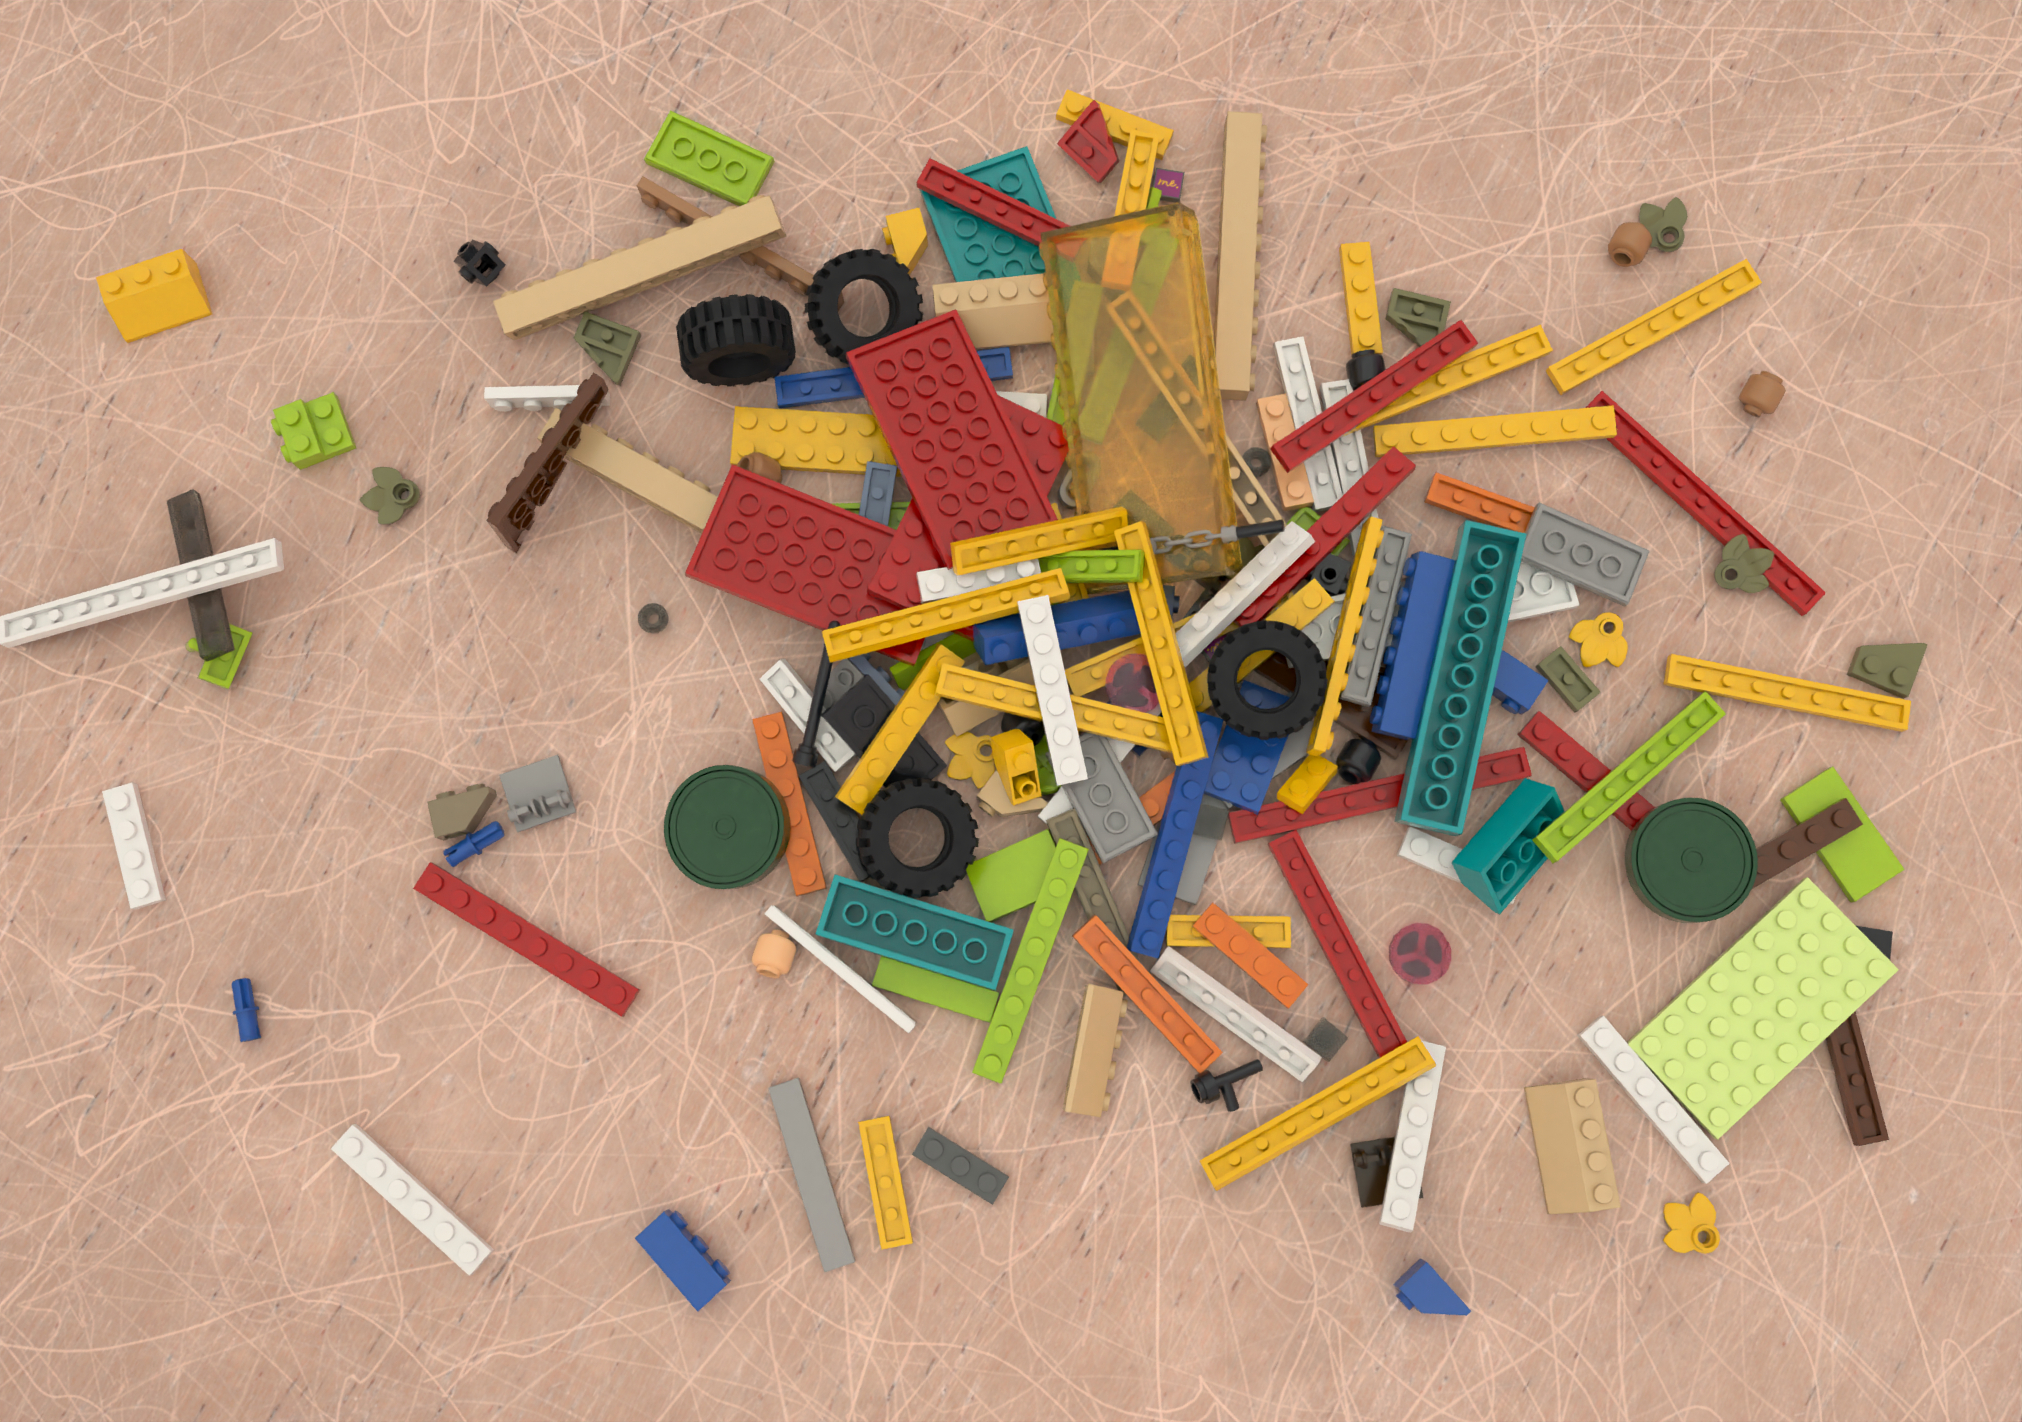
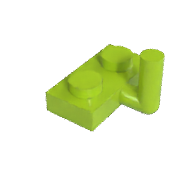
(223, 668)

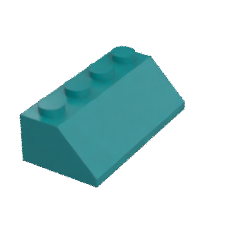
(1502, 852)

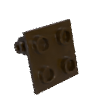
(1371, 1169)

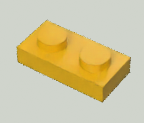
(1307, 782)

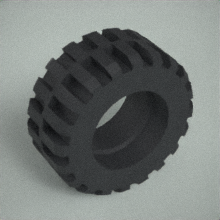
(842, 270)
(735, 340)
(1277, 721)
(958, 837)

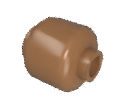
(1629, 244)
(1762, 393)
(762, 465)

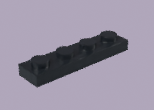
(838, 817)

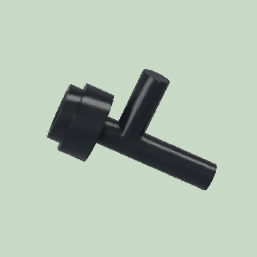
(1207, 1087)

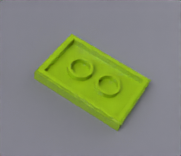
(1012, 875)

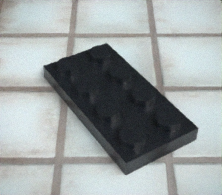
(859, 717)

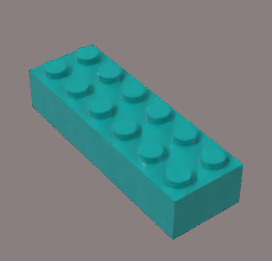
(914, 932)

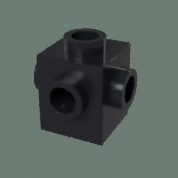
(479, 262)
(1331, 574)

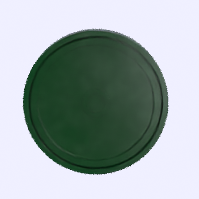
(726, 827)
(1691, 860)

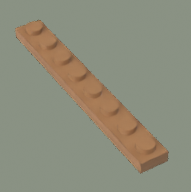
(774, 264)

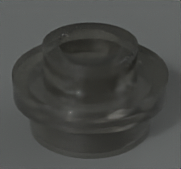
(1260, 454)
(646, 612)

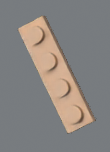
(1277, 424)

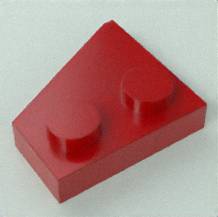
(1091, 143)

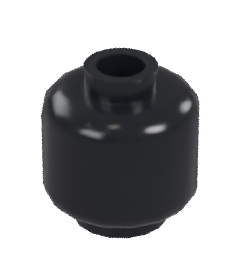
(1364, 367)
(1030, 727)
(1358, 760)

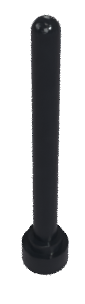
(806, 751)

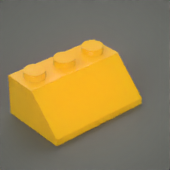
(154, 295)

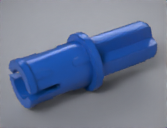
(474, 843)
(245, 1010)

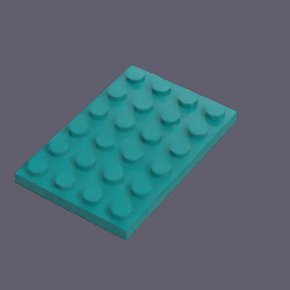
(979, 248)

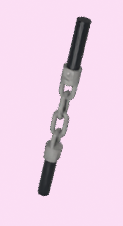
(1227, 534)

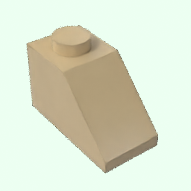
(995, 800)

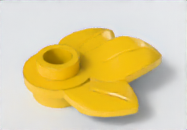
(1598, 644)
(968, 759)
(1688, 1223)

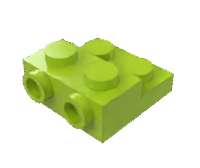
(313, 430)

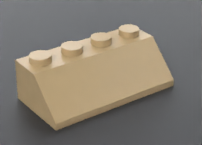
(999, 310)
(965, 716)
(1093, 1051)
(1572, 1147)

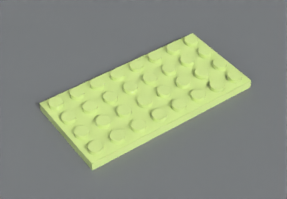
(1761, 1007)

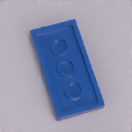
(1243, 763)

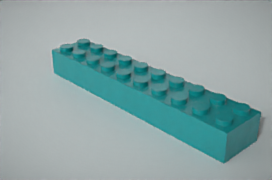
(1461, 679)

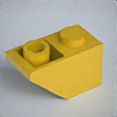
(907, 236)
(1016, 765)

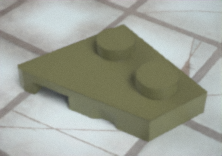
(1417, 315)
(607, 344)
(1888, 666)

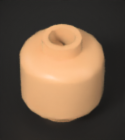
(773, 954)

